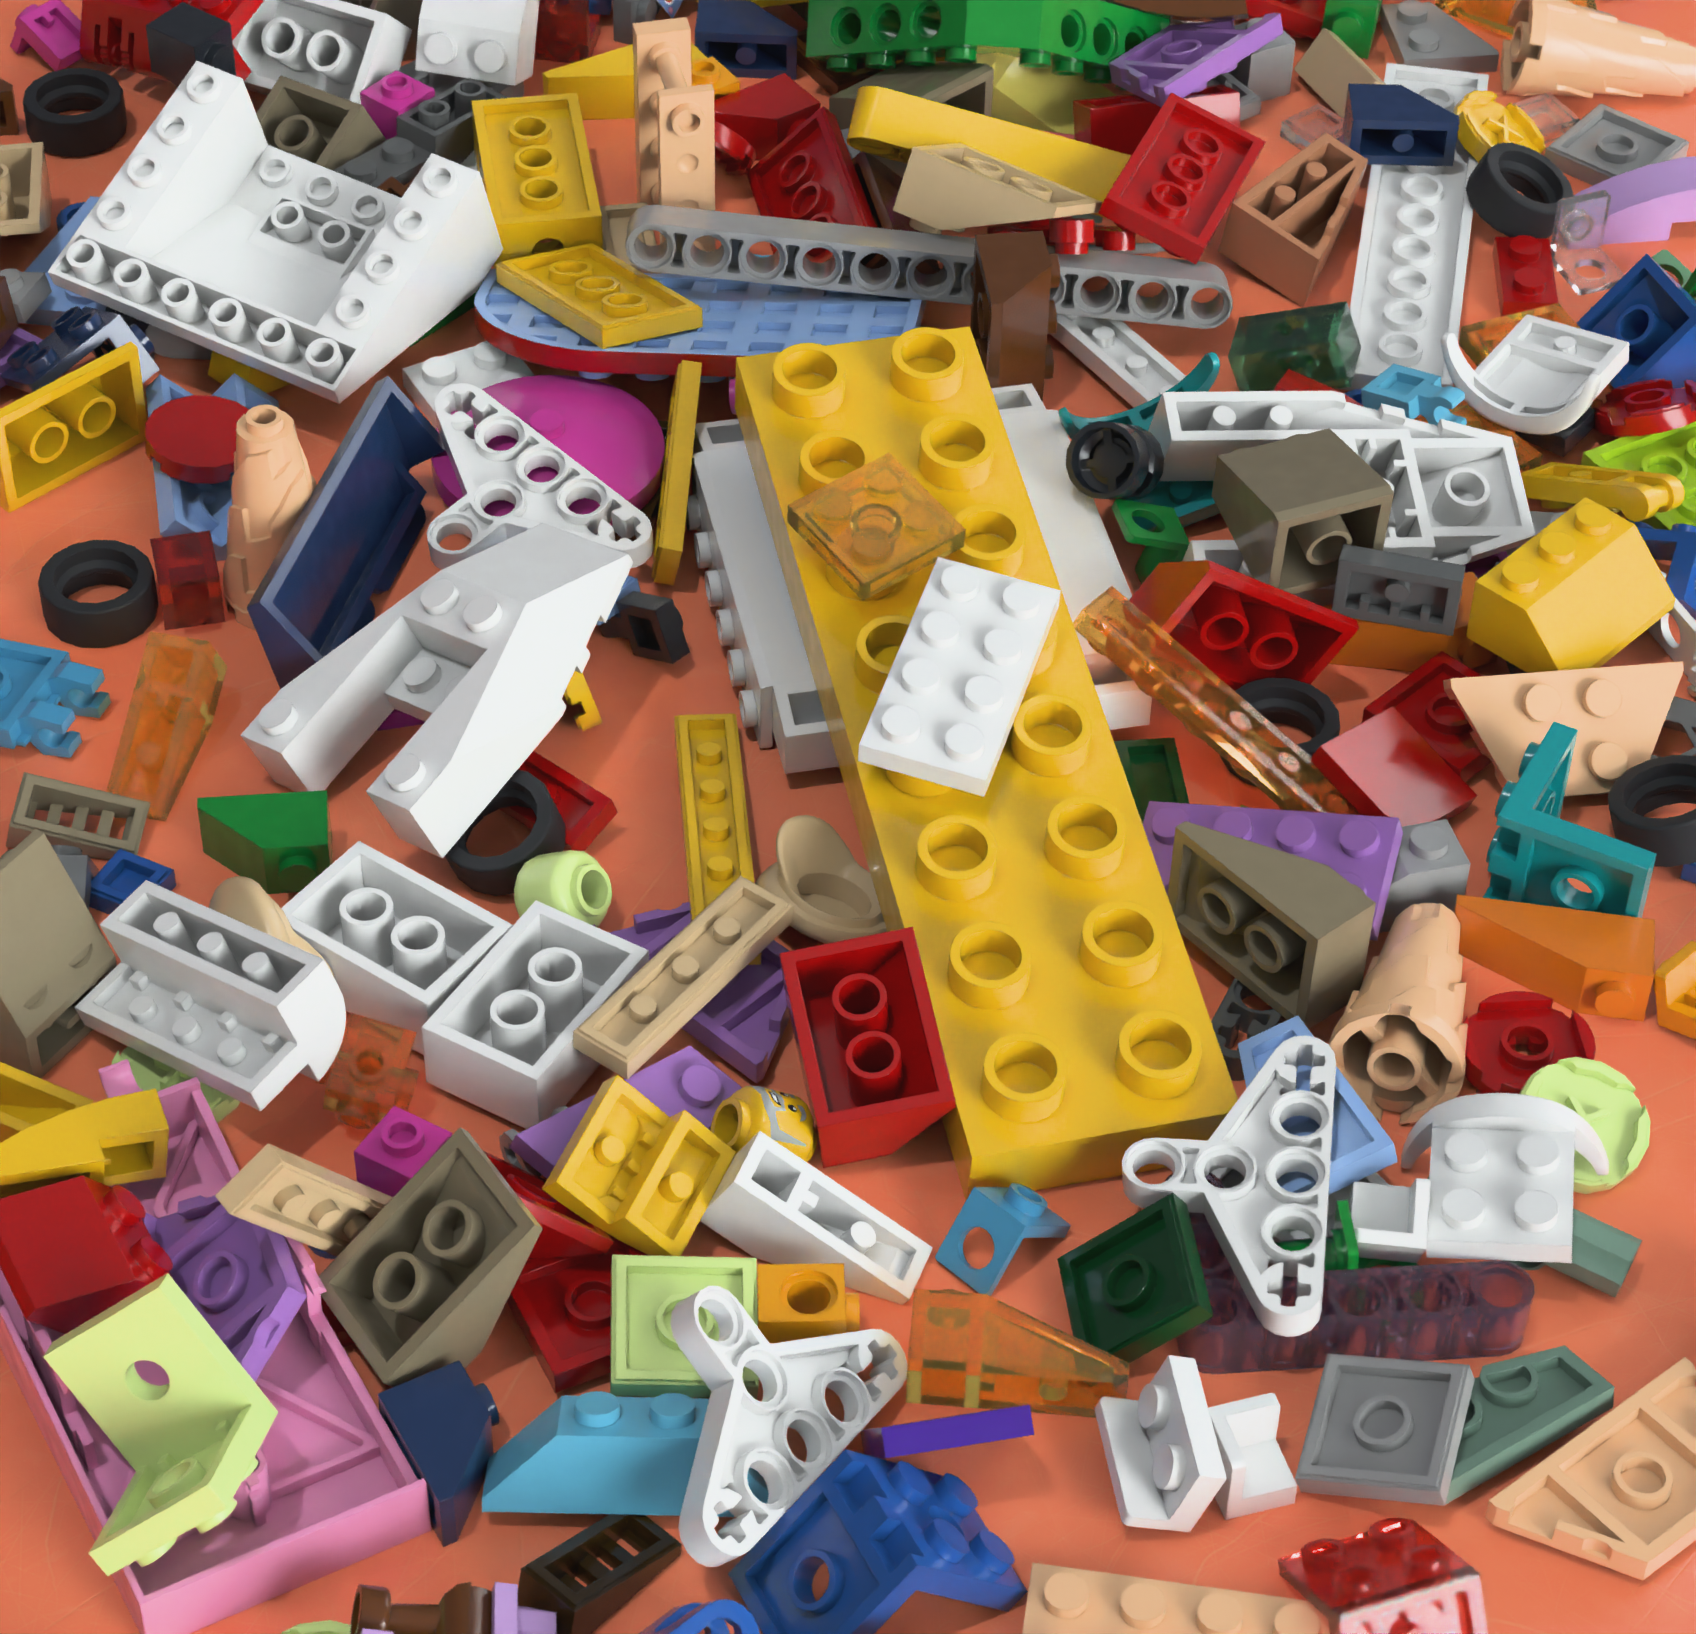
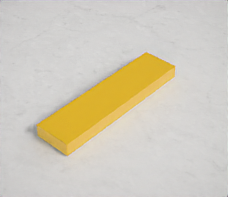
(676, 472)

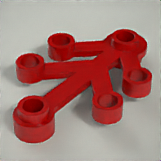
(1074, 234)

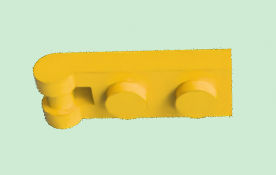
(1629, 491)

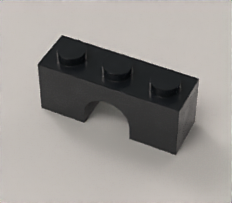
(189, 36)

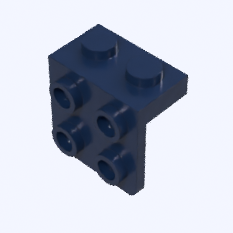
(74, 337)

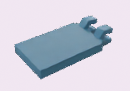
(32, 686)

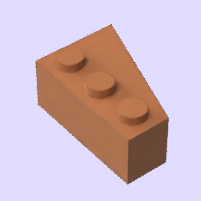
(1294, 217)

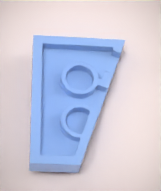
(1358, 1139)

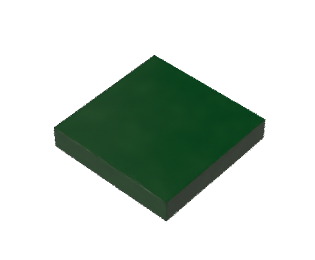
(1137, 1282)

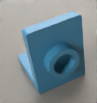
(1008, 1217)

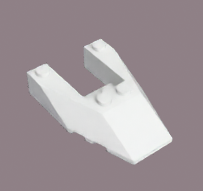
(1451, 482)
(470, 654)

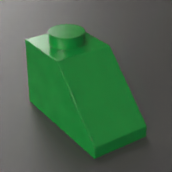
(269, 837)

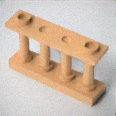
(672, 122)

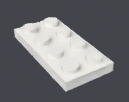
(959, 676)

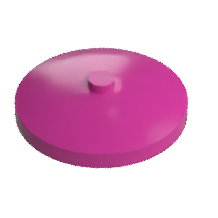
(589, 422)

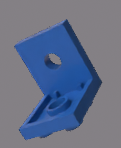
(882, 1538)

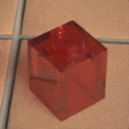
(187, 580)

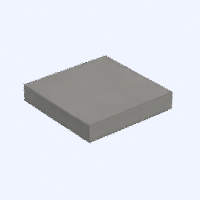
(1612, 144)
(1385, 1429)

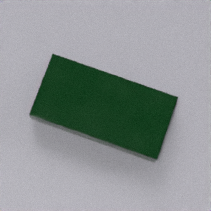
(1152, 771)

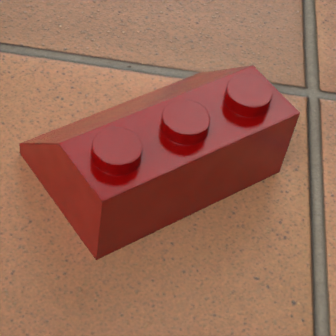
(1242, 624)
(866, 1044)

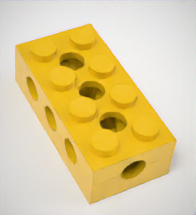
(540, 181)

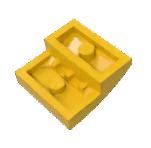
(639, 1170)

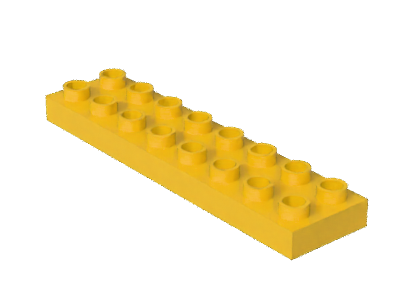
(1041, 901)

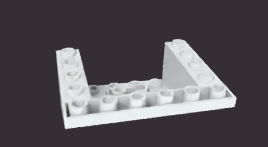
(274, 251)

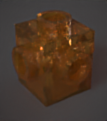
(370, 1072)

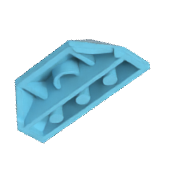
(603, 1458)

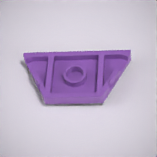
(1189, 56)
(745, 1016)
(232, 1275)

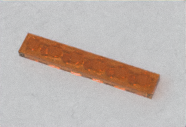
(1207, 705)

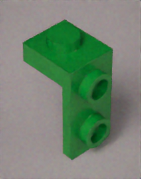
(1353, 23)

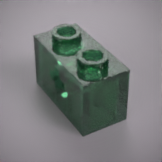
(1308, 340)

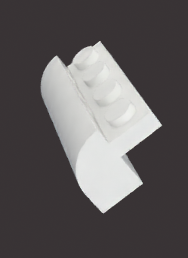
(215, 997)

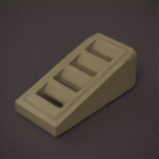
(58, 797)

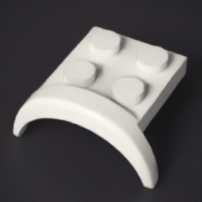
(1537, 375)
(1502, 1176)

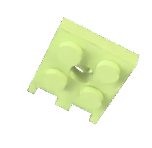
(182, 1438)

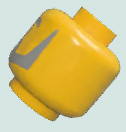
(773, 1112)

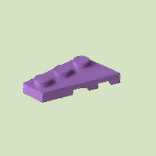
(672, 1084)

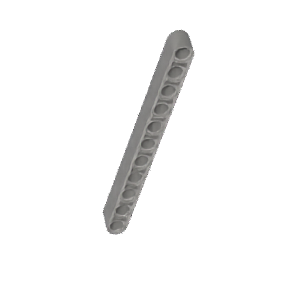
(905, 251)

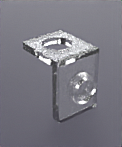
(1579, 240)

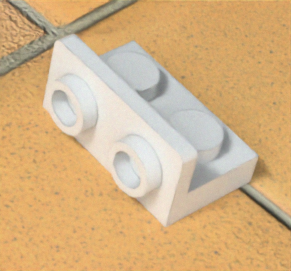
(1162, 1450)

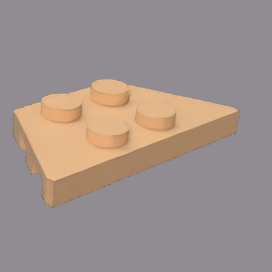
(1611, 707)
(1618, 1487)

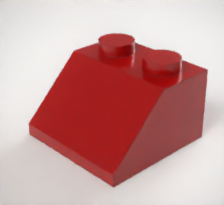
(76, 1250)

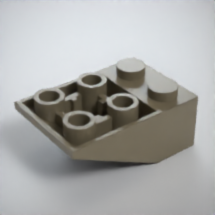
(47, 957)

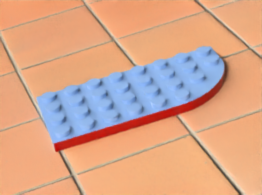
(737, 322)

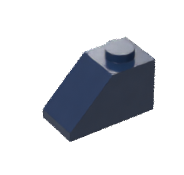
(746, 39)
(1398, 126)
(446, 1438)

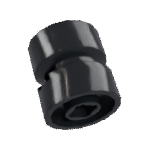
(1114, 461)

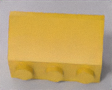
(71, 426)
(1570, 594)

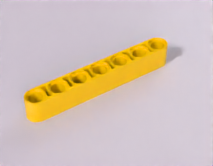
(895, 122)

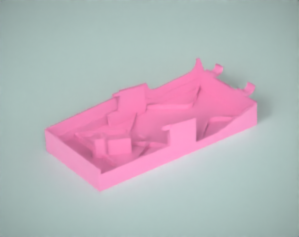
(326, 1472)

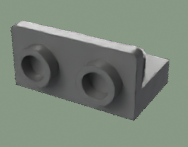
(1398, 589)

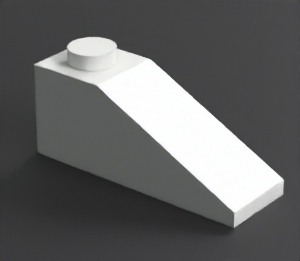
(797, 1215)

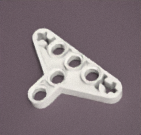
(502, 475)
(1258, 1208)
(752, 1433)

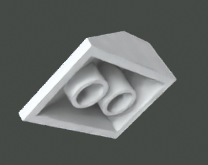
(478, 39)

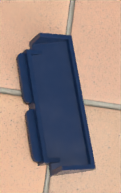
(347, 536)

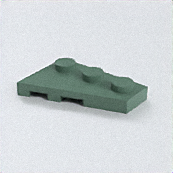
(1523, 1408)

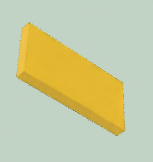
(598, 295)

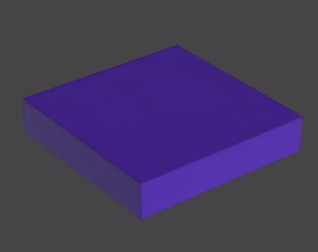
(948, 1432)

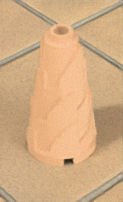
(1589, 53)
(267, 497)
(1404, 1027)

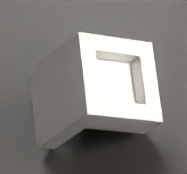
(1391, 1219)
(1251, 1457)

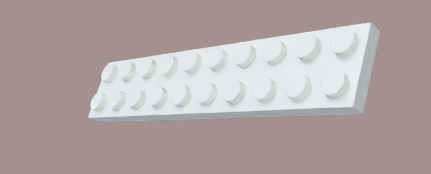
(1414, 245)

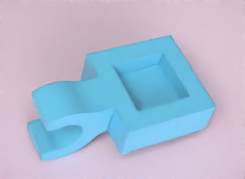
(1415, 393)

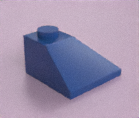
(1655, 320)

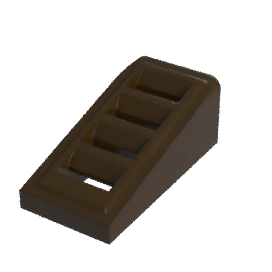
(550, 1580)

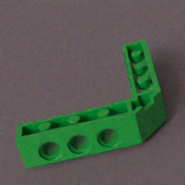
(1042, 33)

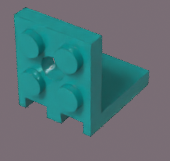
(1539, 851)

